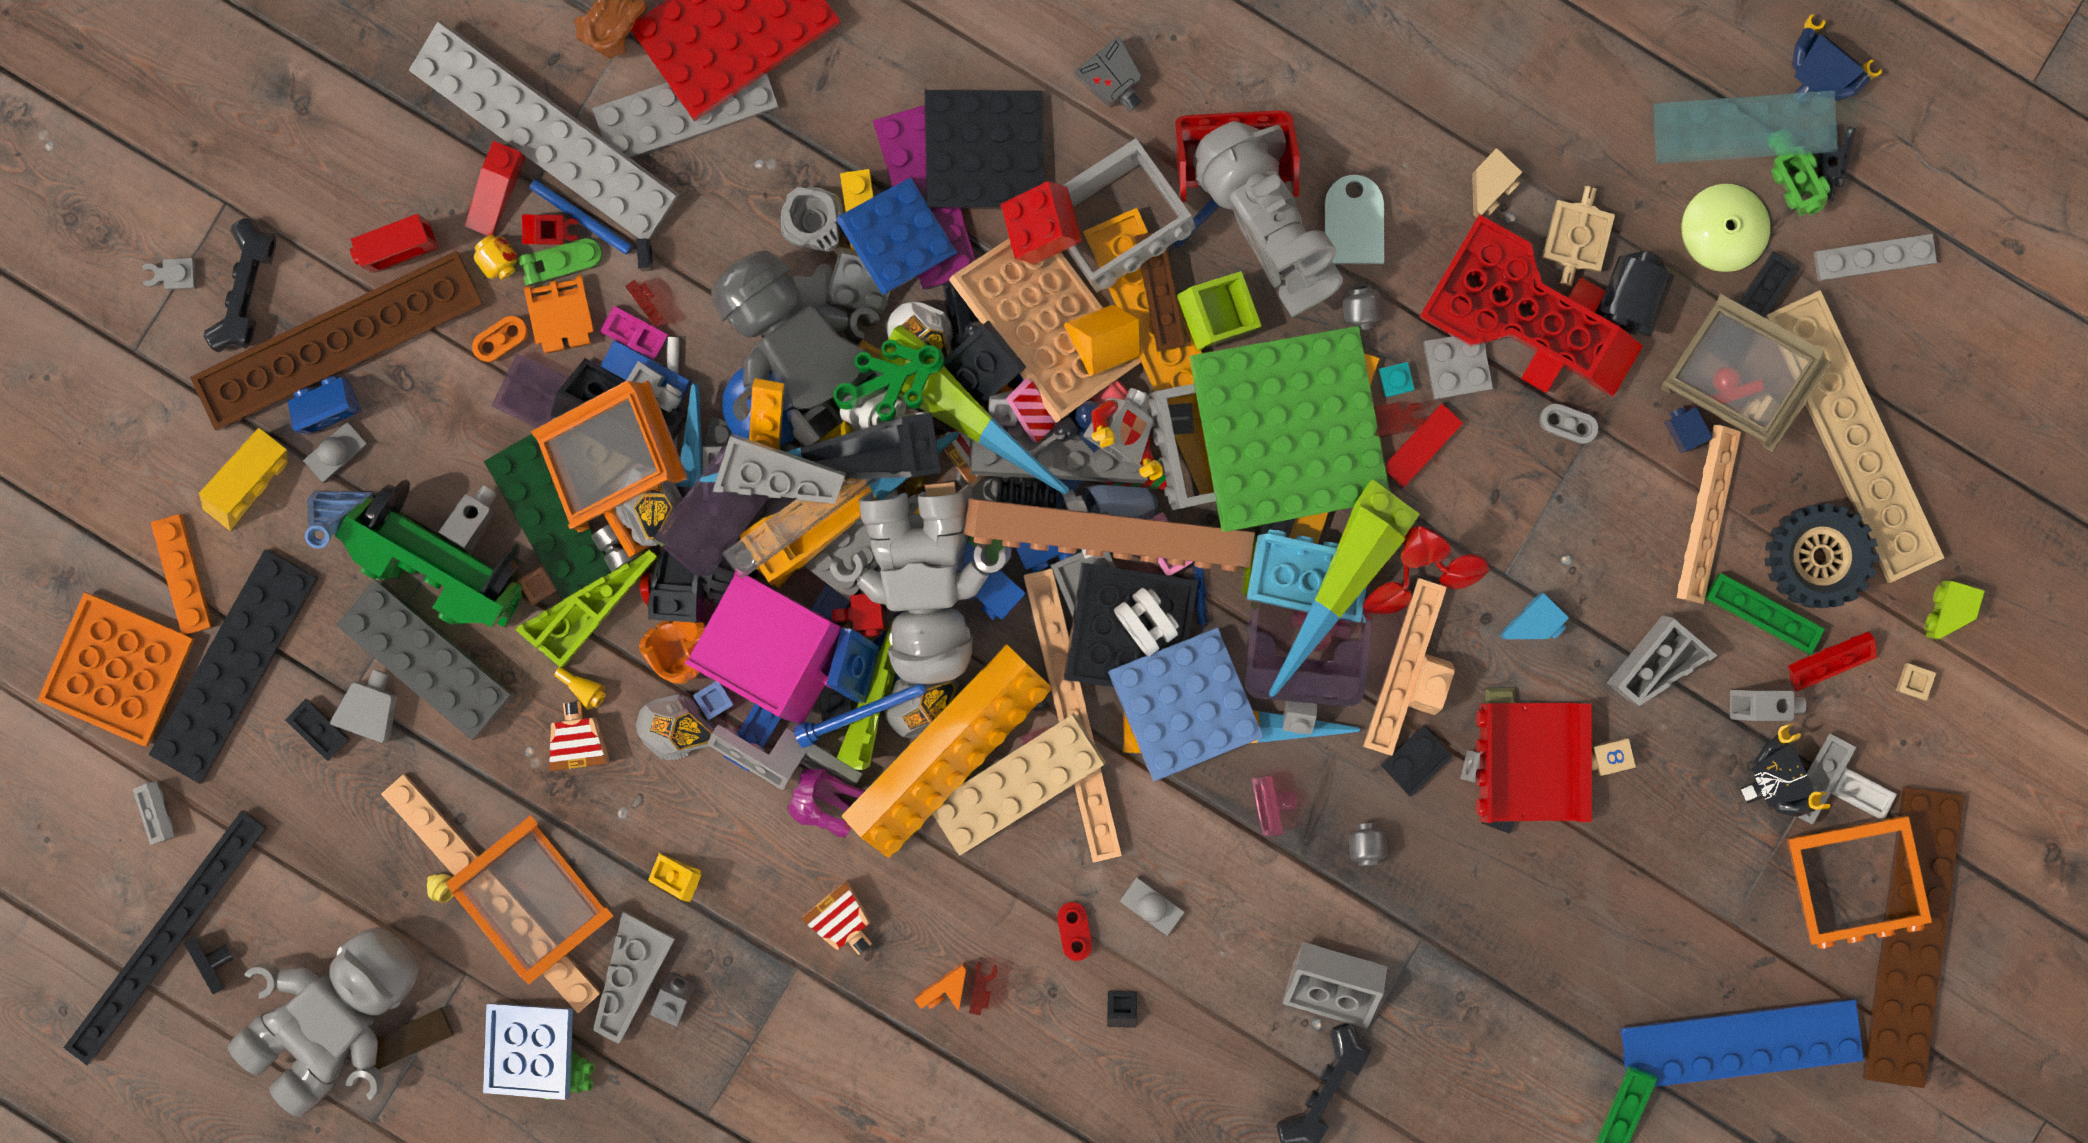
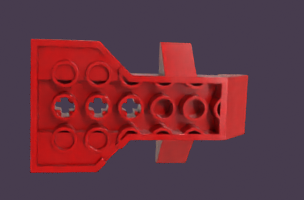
(1560, 331)

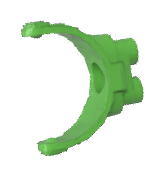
(580, 1074)

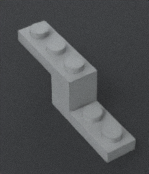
(783, 760)

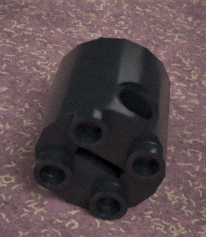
(1636, 292)

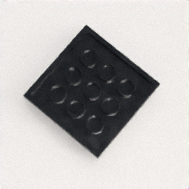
(981, 147)
(1099, 638)

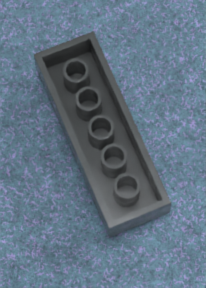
(426, 659)

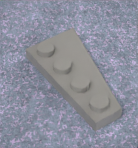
(763, 470)
(633, 967)

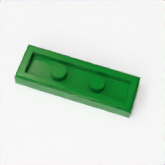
(1627, 1106)

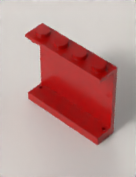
(1534, 762)

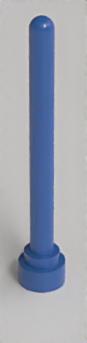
(808, 733)

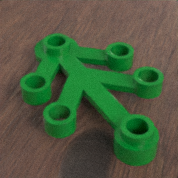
(893, 376)

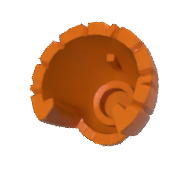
(669, 647)

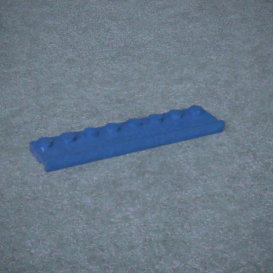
(1745, 1042)

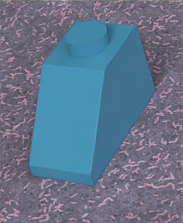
(1536, 621)

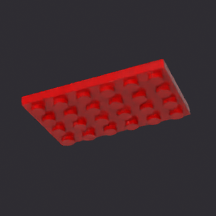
(725, 45)

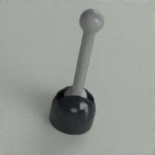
(1063, 430)

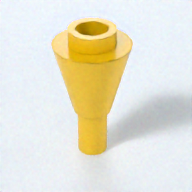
(588, 692)

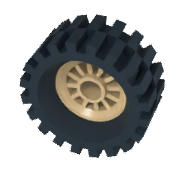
(1852, 544)

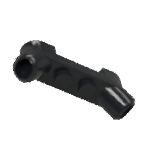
(235, 327)
(1350, 1056)

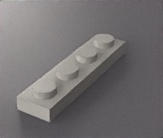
(1875, 257)

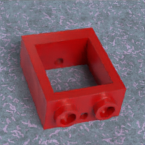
(393, 243)

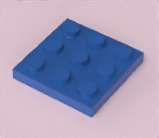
(896, 236)

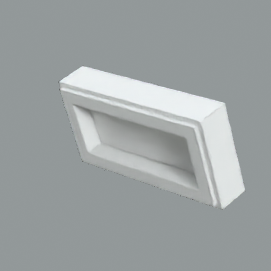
(1864, 794)

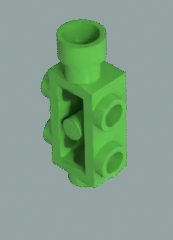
(1802, 184)

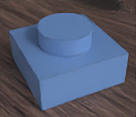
(713, 700)

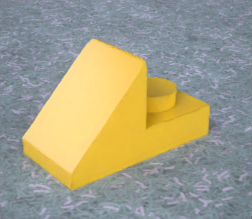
(675, 877)

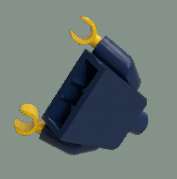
(1826, 66)

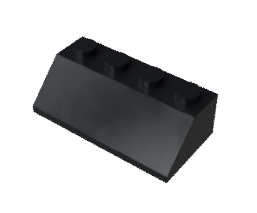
(593, 380)

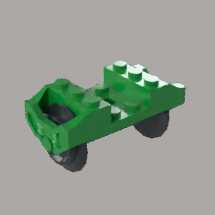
(390, 543)

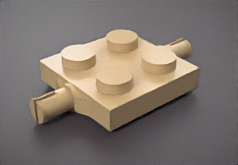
(1578, 236)

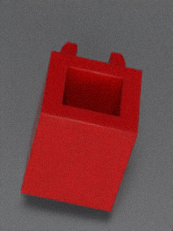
(546, 229)
(866, 615)

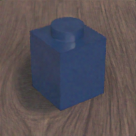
(1687, 428)

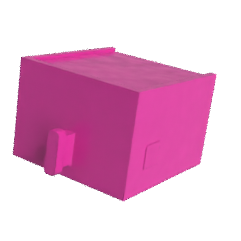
(767, 648)

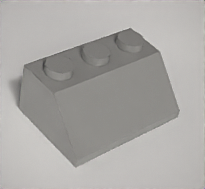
(1335, 985)

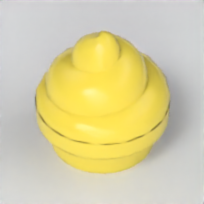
(437, 888)

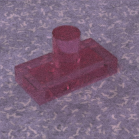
(1271, 804)

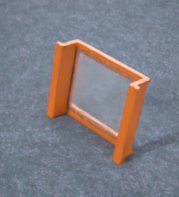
(609, 451)
(528, 900)

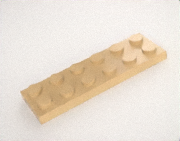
(1018, 784)

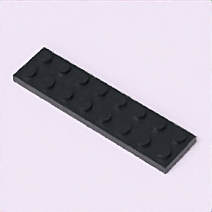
(233, 666)

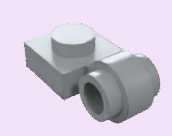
(667, 396)

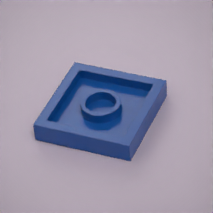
(853, 665)

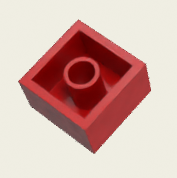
(1041, 222)

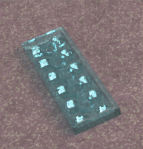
(1745, 127)

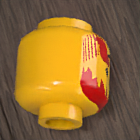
(495, 257)

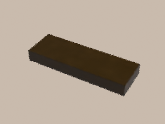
(412, 1037)

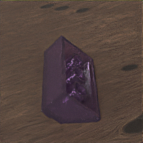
(707, 523)

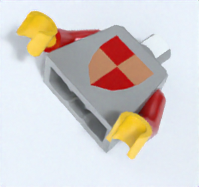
(1124, 432)

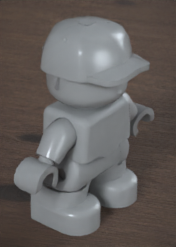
(1242, 174)
(923, 578)
(327, 1019)

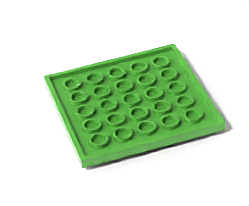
(1288, 427)

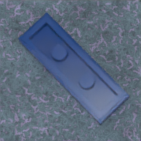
(623, 359)

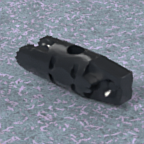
(1836, 175)

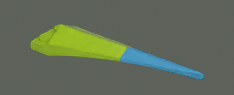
(958, 409)
(1367, 543)

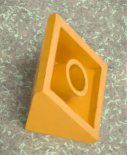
(1105, 338)

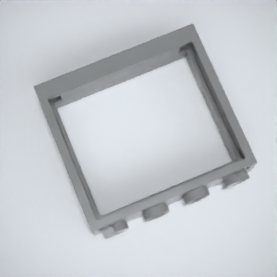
(1103, 174)
(1164, 438)

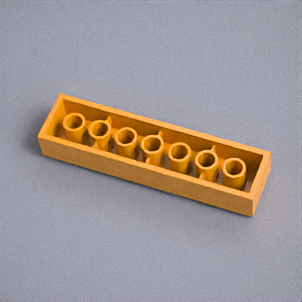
(947, 752)

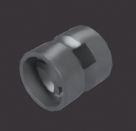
(605, 541)

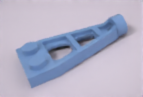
(328, 512)

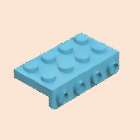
(1291, 572)

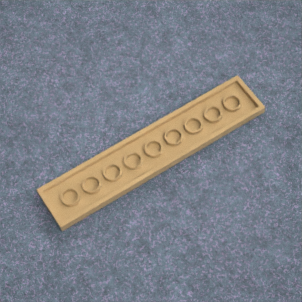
(1861, 446)

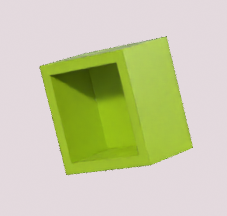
(1219, 310)

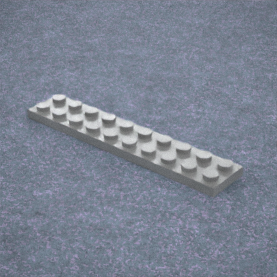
(543, 131)

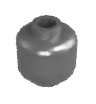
(1362, 306)
(1367, 845)

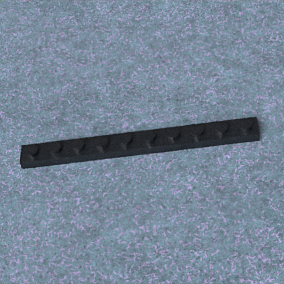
(165, 937)

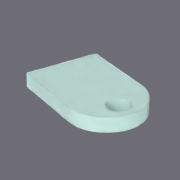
(1355, 223)

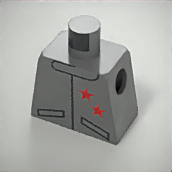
(1112, 76)

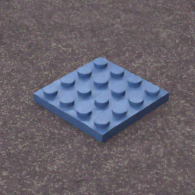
(1185, 704)

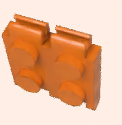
(560, 315)

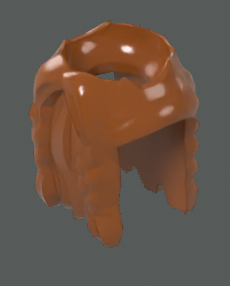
(608, 25)

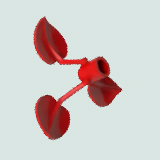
(1421, 549)

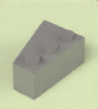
(1658, 661)

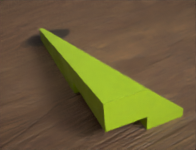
(571, 622)
(861, 735)

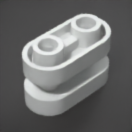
(865, 411)
(1163, 624)

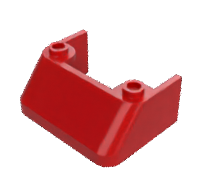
(1193, 128)

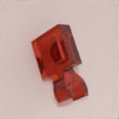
(980, 996)

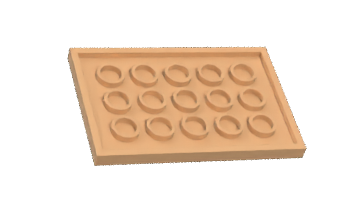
(1029, 311)

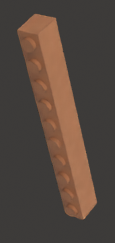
(1107, 533)

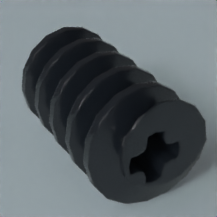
(1021, 494)

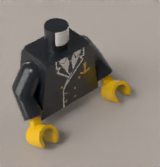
(1783, 778)

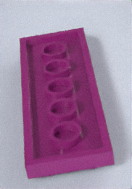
(903, 151)

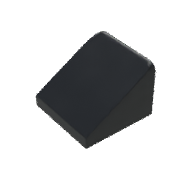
(1121, 1009)

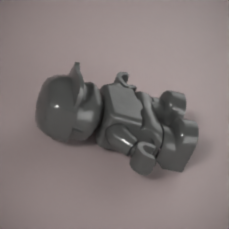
(796, 348)

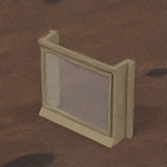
(1748, 371)

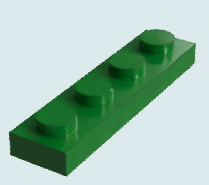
(1764, 614)

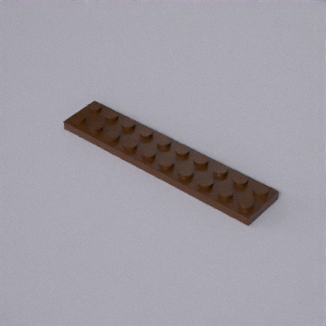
(336, 340)
(1912, 960)

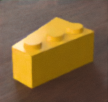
(243, 478)

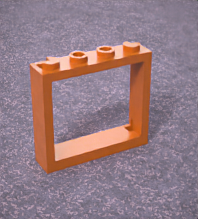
(1857, 933)

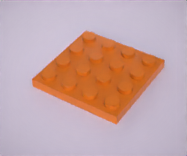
(116, 669)

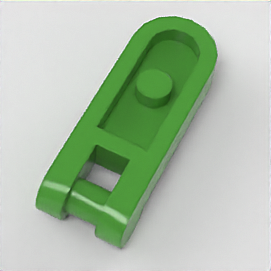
(561, 261)

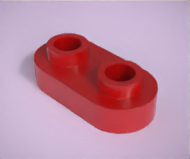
(1074, 931)

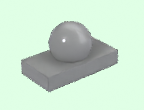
(335, 452)
(1151, 906)

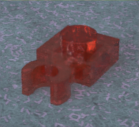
(643, 296)
(1392, 419)

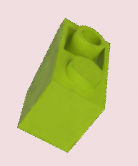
(1954, 608)

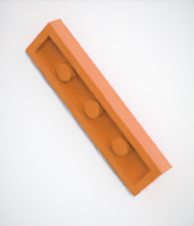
(181, 574)

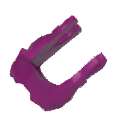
(819, 784)

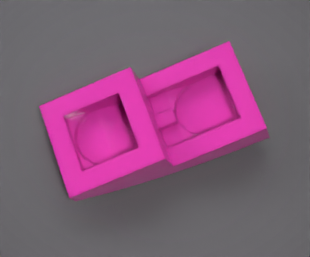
(633, 332)

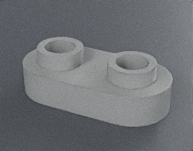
(1568, 423)

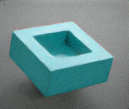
(1396, 379)

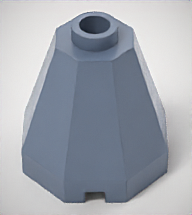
(1121, 501)

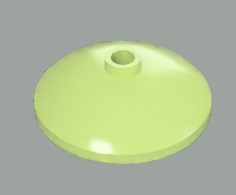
(1706, 230)

